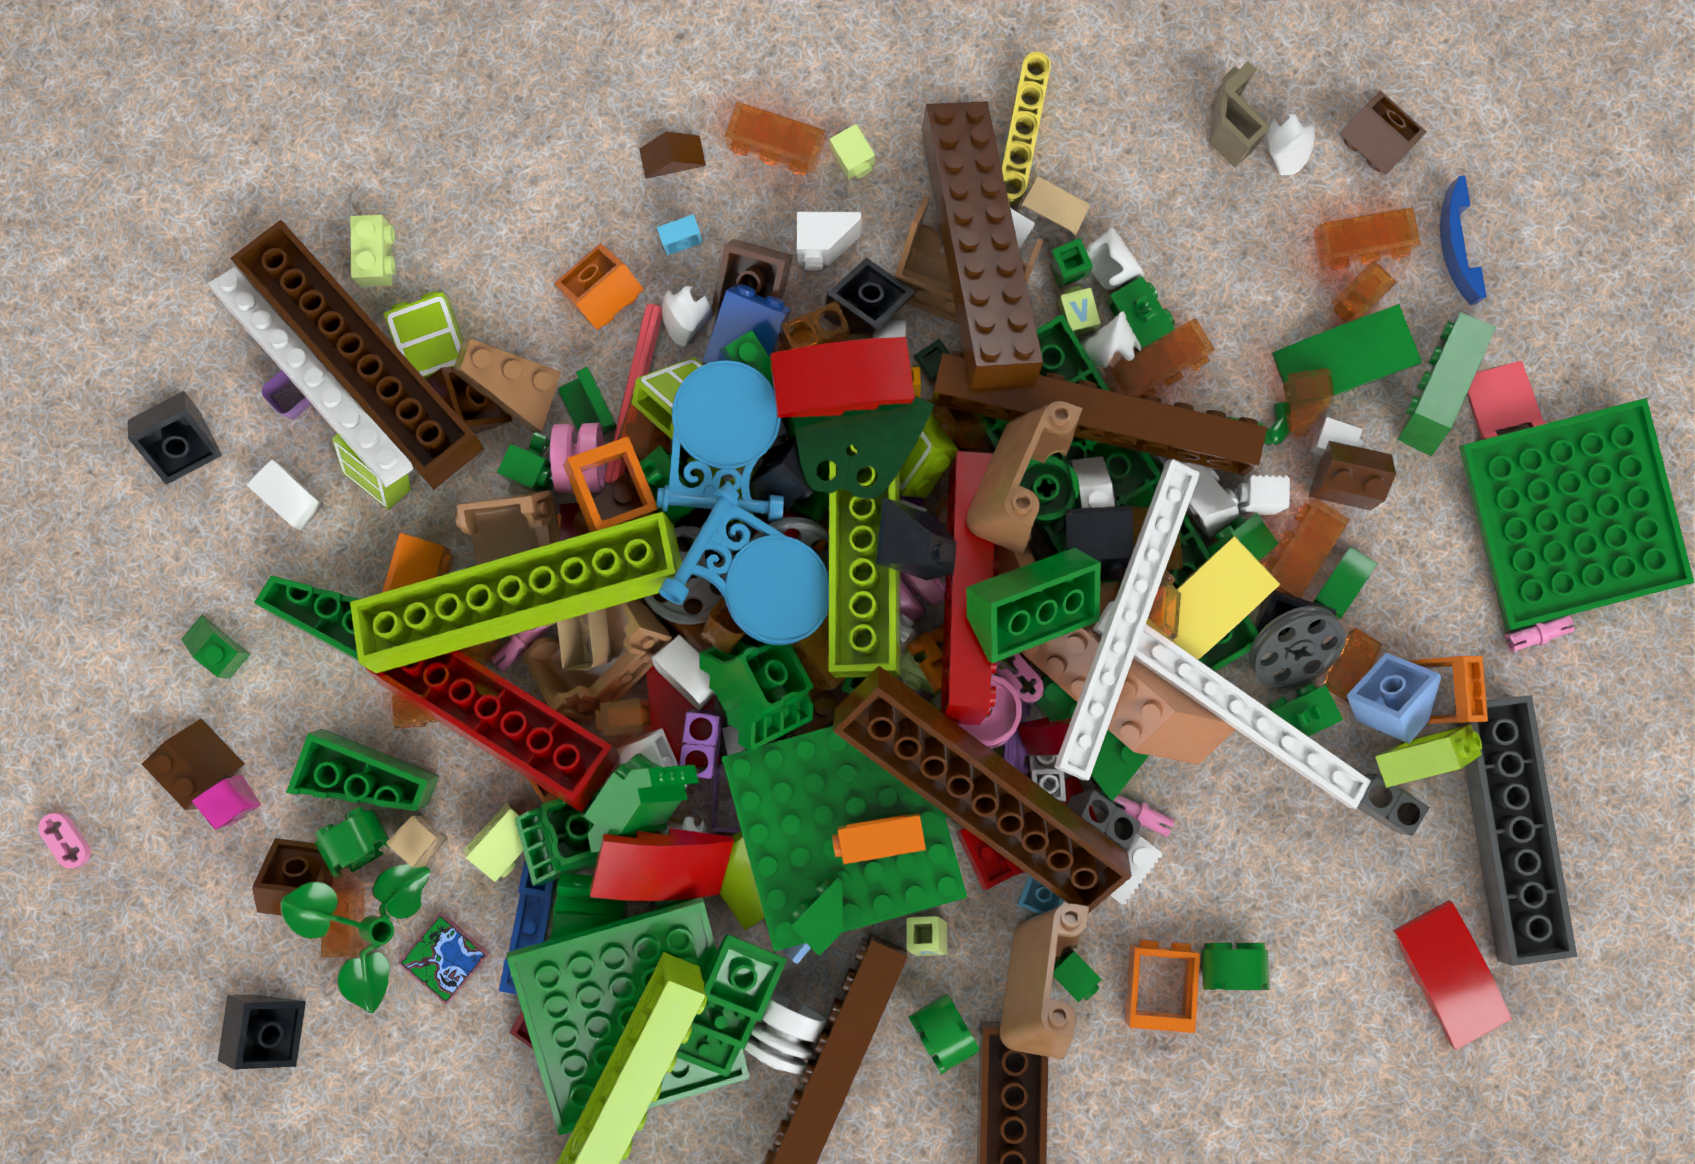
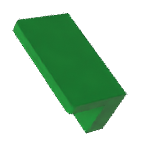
(586, 402)

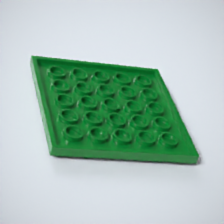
(1576, 514)
(791, 805)
(584, 990)

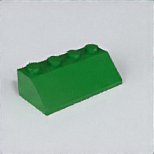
(1034, 603)

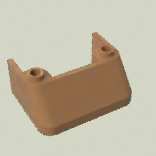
(927, 270)

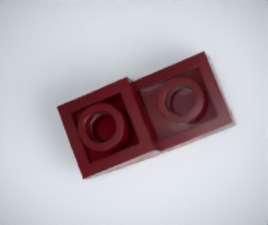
(1043, 736)

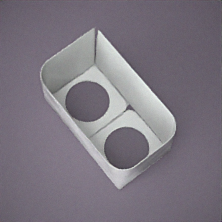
(285, 494)
(680, 667)

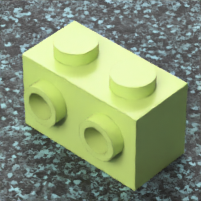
(371, 250)
(496, 844)

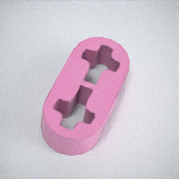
(1029, 675)
(58, 844)

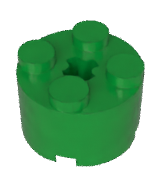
(1063, 484)
(352, 842)
(1235, 968)
(944, 1033)

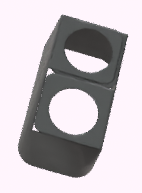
(1080, 805)
(1391, 810)

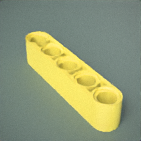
(1027, 116)

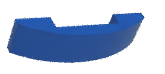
(1467, 280)
(530, 921)

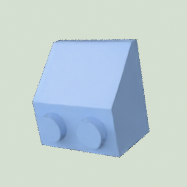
(1395, 697)

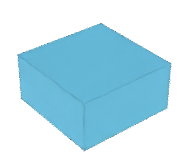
(680, 234)
(1038, 897)

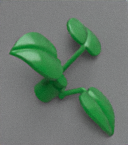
(312, 907)

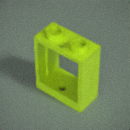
(1429, 755)

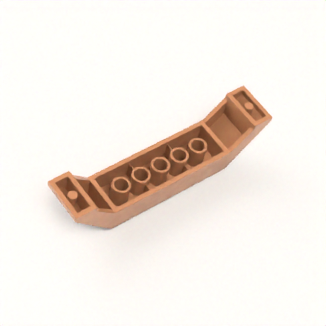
(1150, 711)

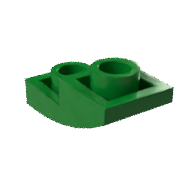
(1346, 581)

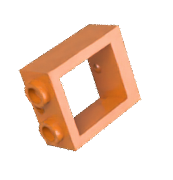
(598, 456)
(1468, 688)
(879, 838)
(1156, 1020)

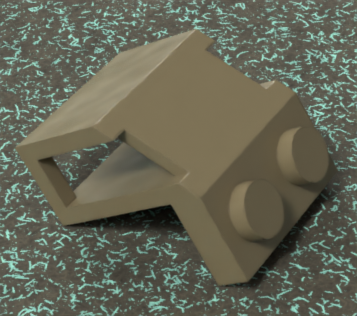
(1235, 125)

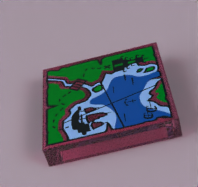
(444, 958)

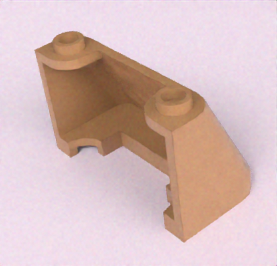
(1001, 507)
(509, 524)
(577, 694)
(1029, 1016)

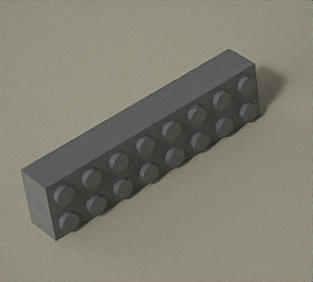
(1518, 837)

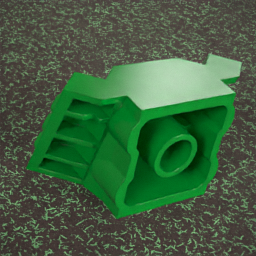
(759, 689)
(638, 799)
(556, 840)
(578, 911)

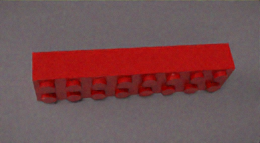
(965, 668)
(506, 724)

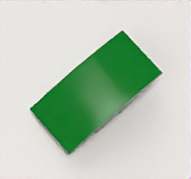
(1354, 351)
(737, 992)

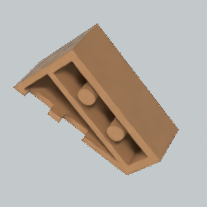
(510, 381)

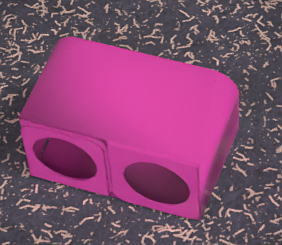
(226, 801)

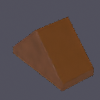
(671, 154)

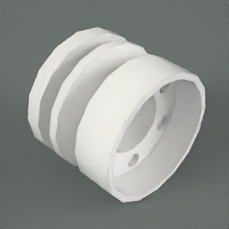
(780, 1041)

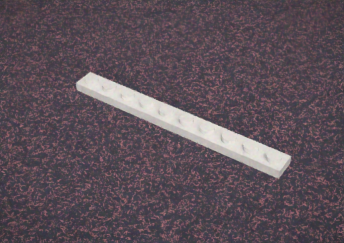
(311, 377)
(1127, 620)
(1246, 715)

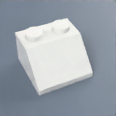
(825, 237)
(1210, 504)

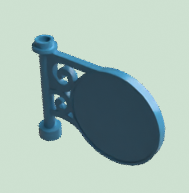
(725, 422)
(771, 585)

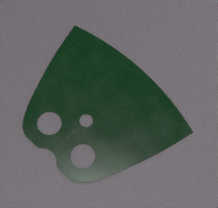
(882, 442)

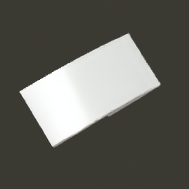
(1047, 776)

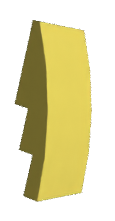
(1219, 597)

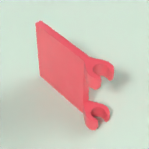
(1503, 400)

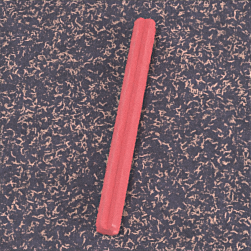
(639, 367)

